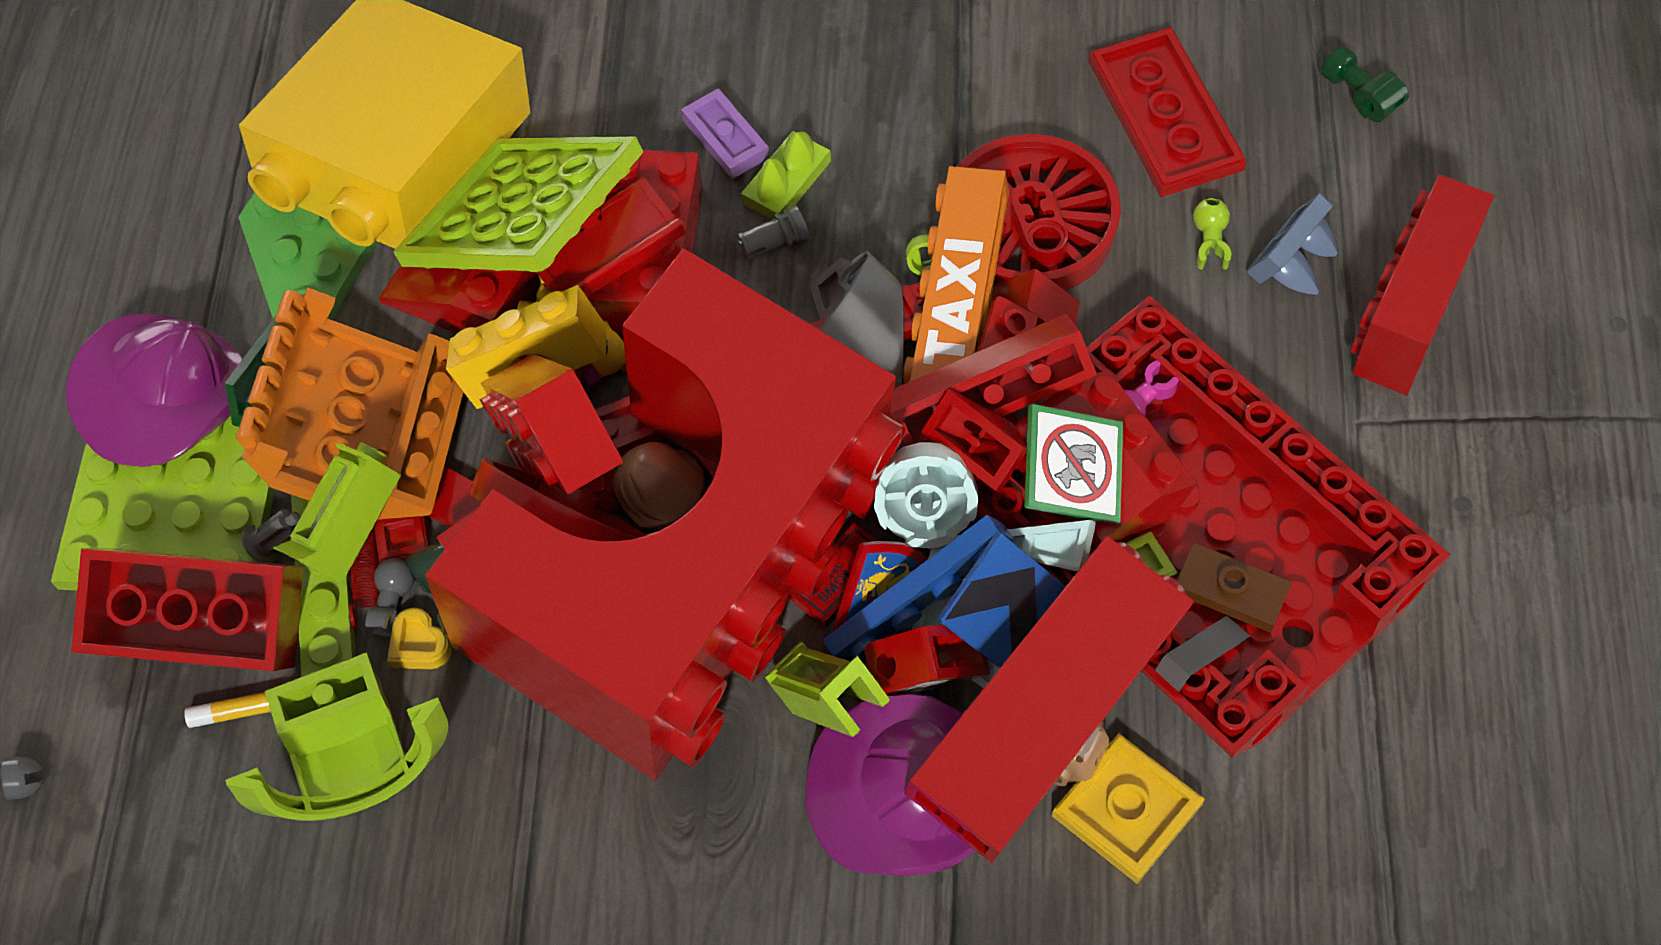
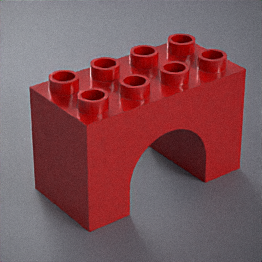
(650, 628)

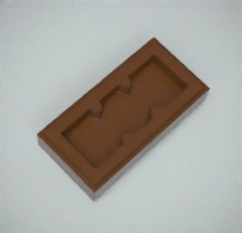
(1233, 587)

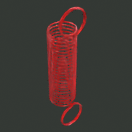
(372, 585)

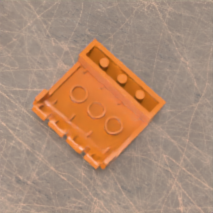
(348, 388)

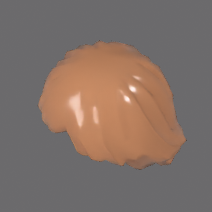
(657, 485)

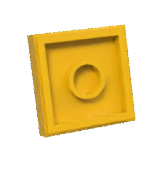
(1128, 808)

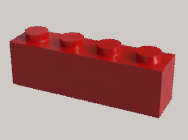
(1000, 376)

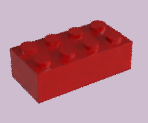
(679, 184)
(1419, 283)
(549, 423)
(187, 609)

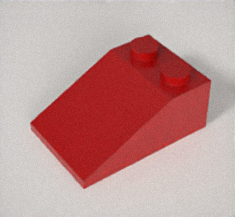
(456, 296)

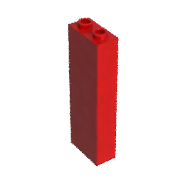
(1048, 698)

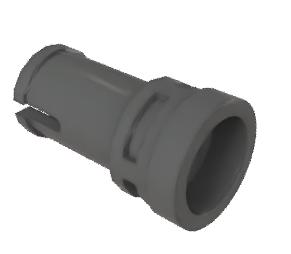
(774, 233)

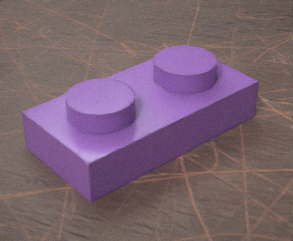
(725, 133)

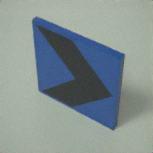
(1000, 600)

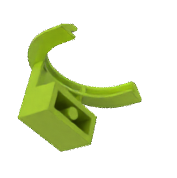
(341, 744)

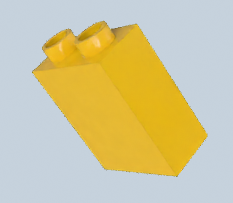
(383, 119)

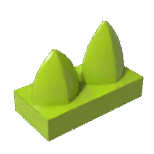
(786, 175)

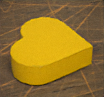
(417, 642)

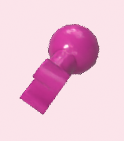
(1146, 392)

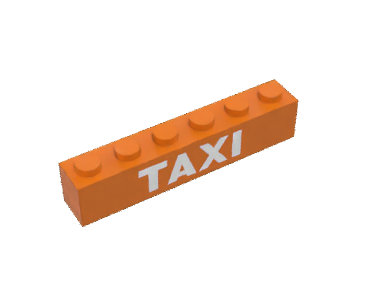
(961, 269)

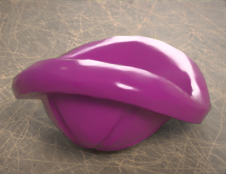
(149, 388)
(860, 786)

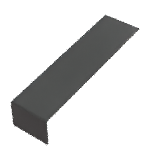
(1200, 651)

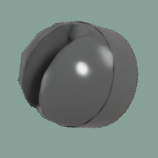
(16, 777)

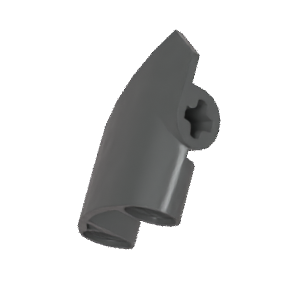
(870, 314)

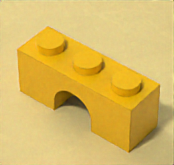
(557, 327)

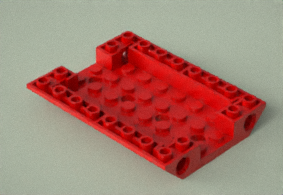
(1265, 500)

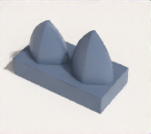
(1282, 255)

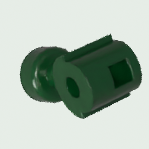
(1373, 96)

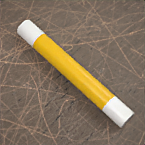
(226, 710)

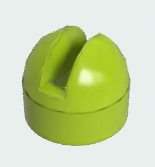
(913, 254)

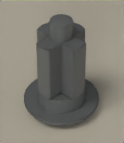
(273, 532)

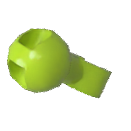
(1211, 218)

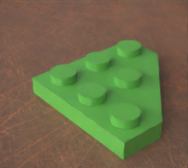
(300, 252)

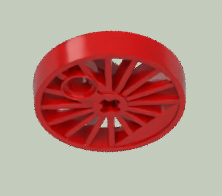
(1059, 212)
(568, 513)

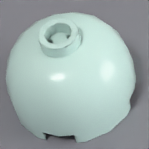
(926, 495)

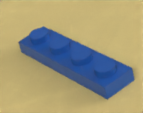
(902, 603)

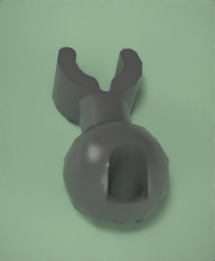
(393, 581)

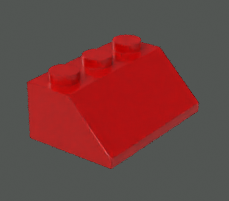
(1152, 475)

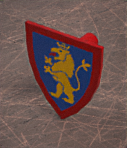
(873, 572)

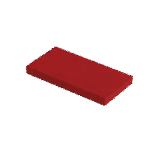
(1166, 112)

